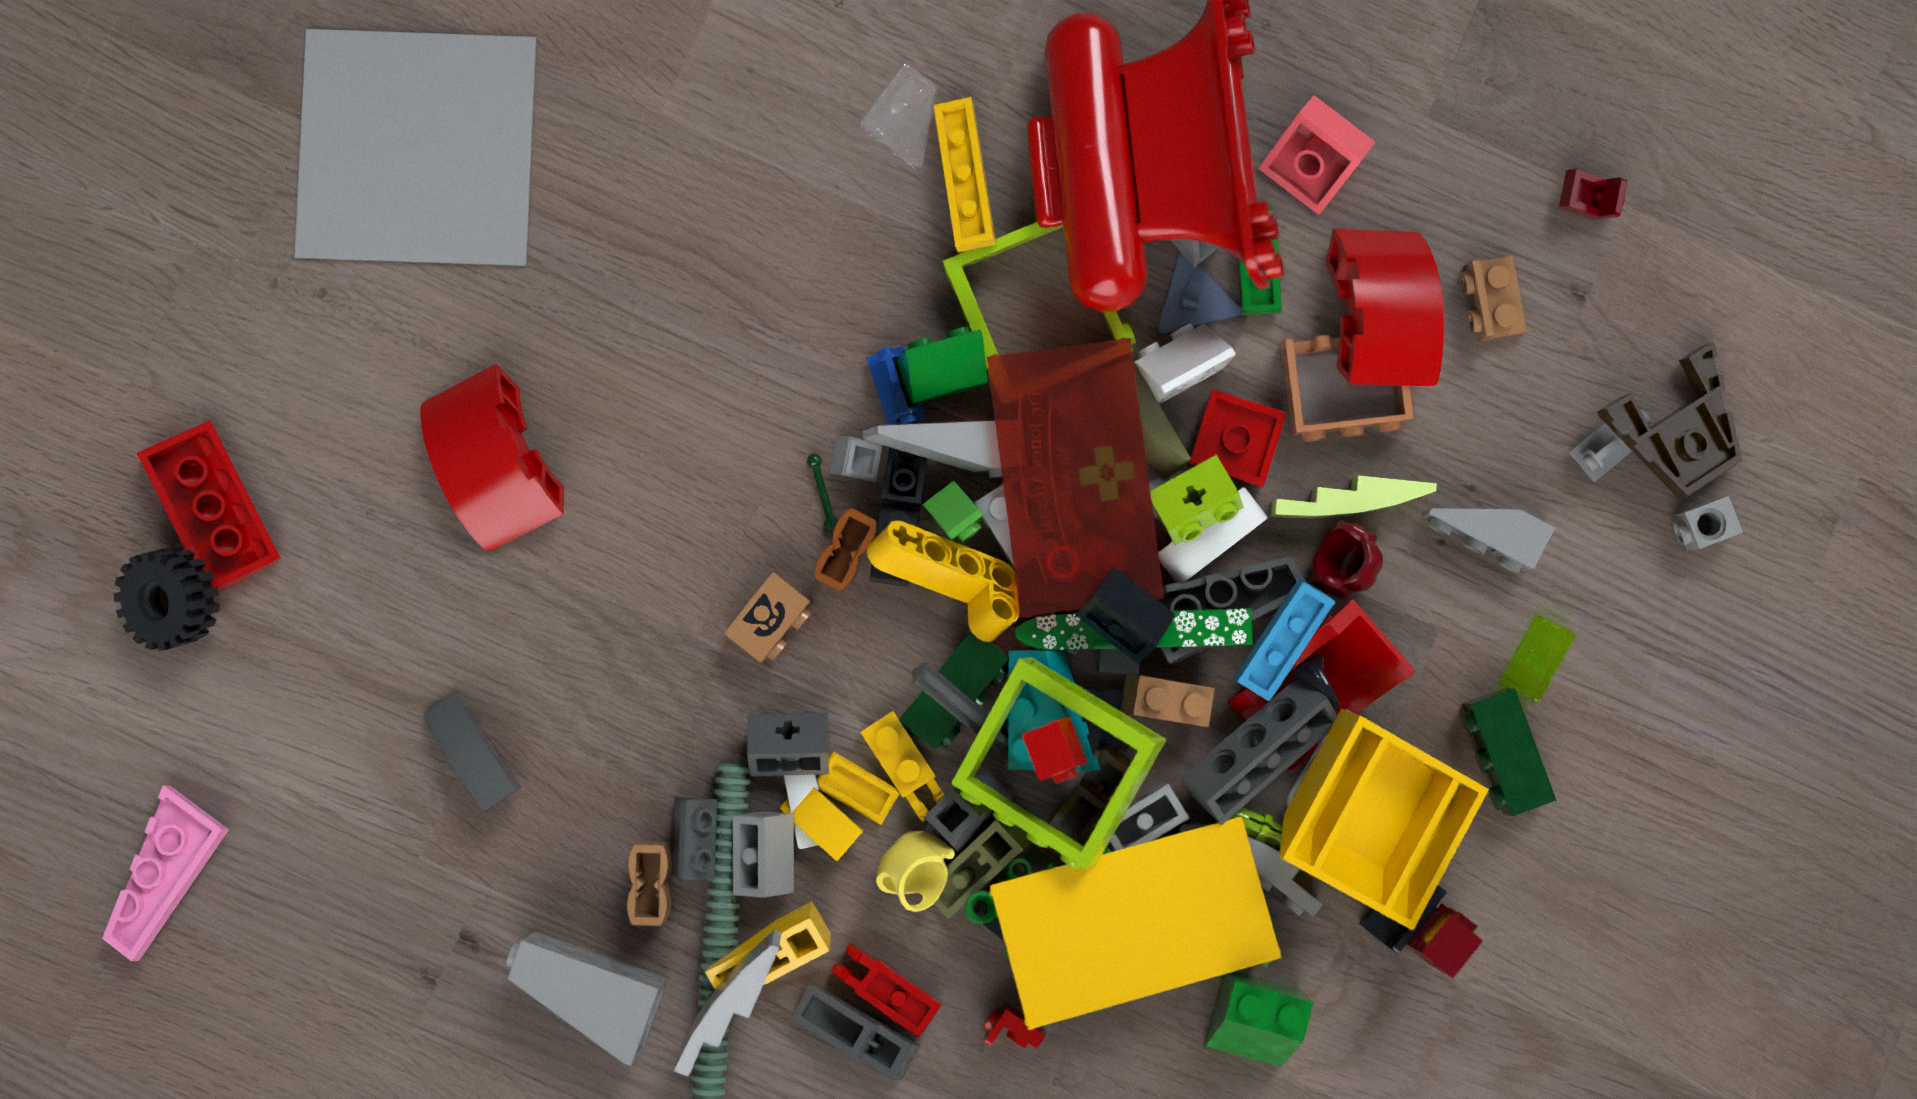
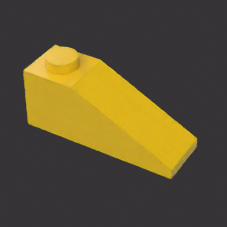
(802, 940)

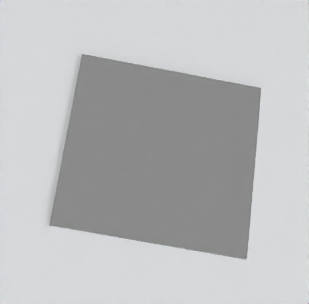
(415, 147)

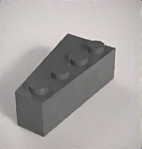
(1252, 587)

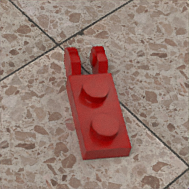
(890, 991)

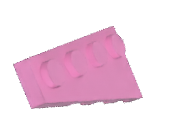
(171, 858)

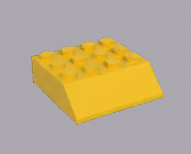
(1378, 818)

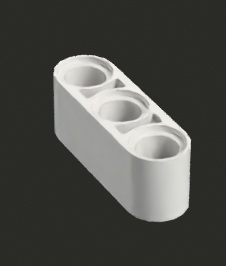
(1188, 558)

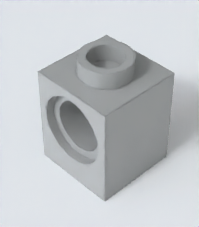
(1722, 519)

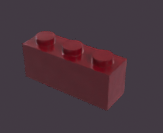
(1445, 940)

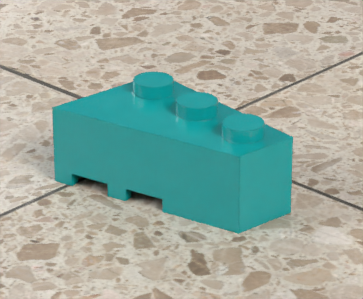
(1038, 709)

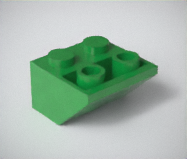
(942, 367)

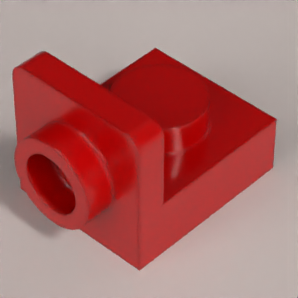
(1014, 1022)

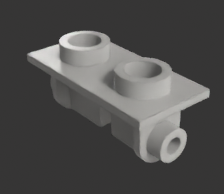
(1601, 451)

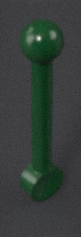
(814, 462)

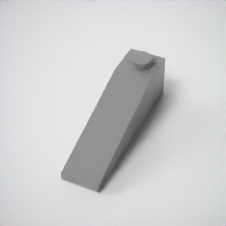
(958, 444)

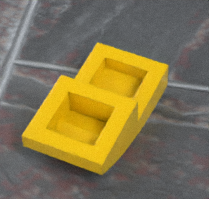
(824, 823)

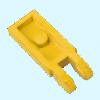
(902, 760)

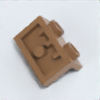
(1493, 298)

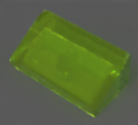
(1537, 658)

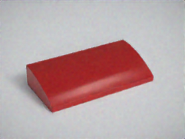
(209, 505)

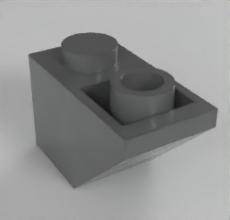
(961, 820)

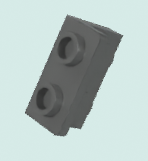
(694, 838)

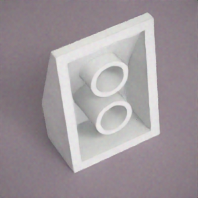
(1183, 362)

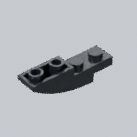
(900, 500)

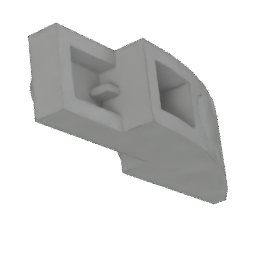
(1274, 872)

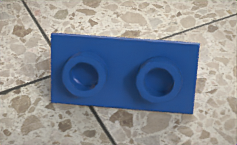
(890, 389)

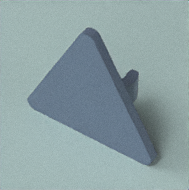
(1194, 299)

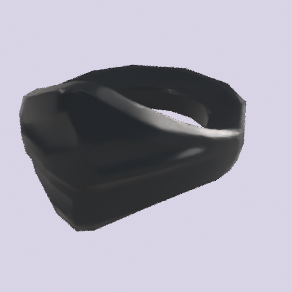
(1313, 673)

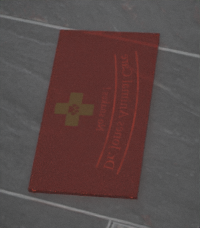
(1073, 472)

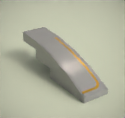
(733, 995)

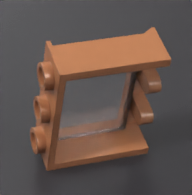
(1324, 400)

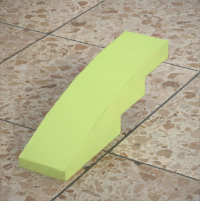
(1365, 496)

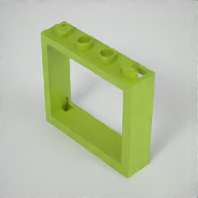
(967, 303)
(1090, 707)

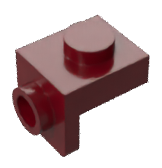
(1592, 195)

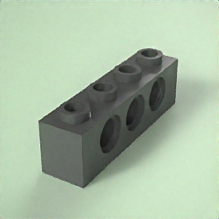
(1260, 750)

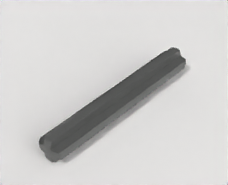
(957, 704)

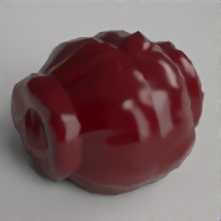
(1347, 561)

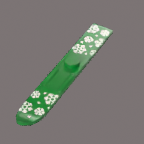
(1187, 629)

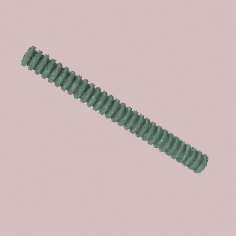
(721, 921)

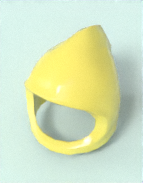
(915, 866)

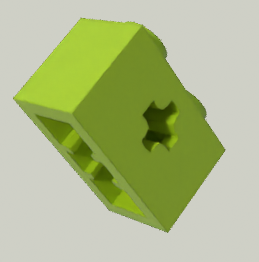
(1203, 483)

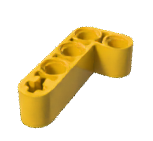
(952, 570)

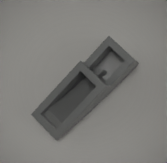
(471, 752)
(856, 1032)

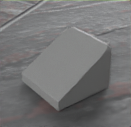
(856, 458)

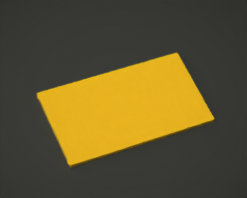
(1135, 922)

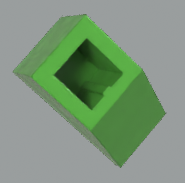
(954, 513)

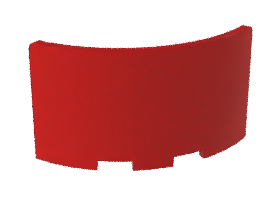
(1392, 307)
(484, 461)
(1356, 662)

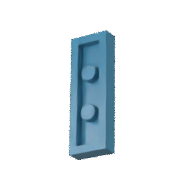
(1284, 639)

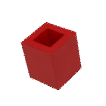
(1055, 750)

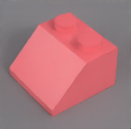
(1316, 154)

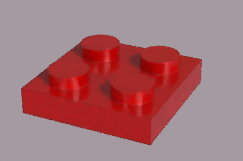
(1240, 436)

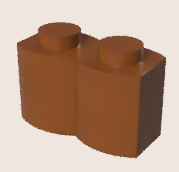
(841, 560)

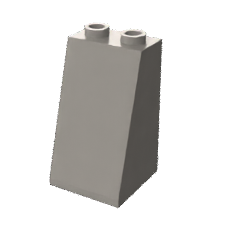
(589, 991)

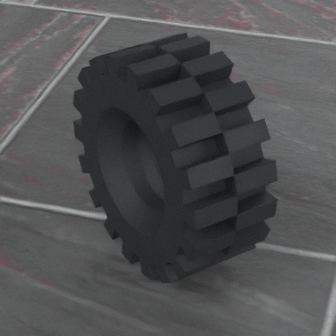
(187, 592)

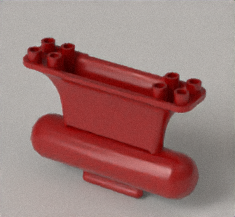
(1148, 153)

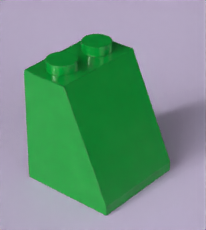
(1258, 1018)

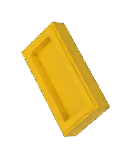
(858, 788)

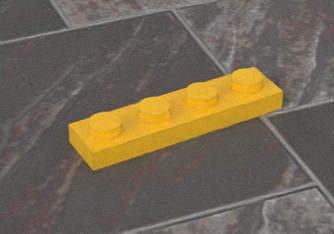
(964, 175)

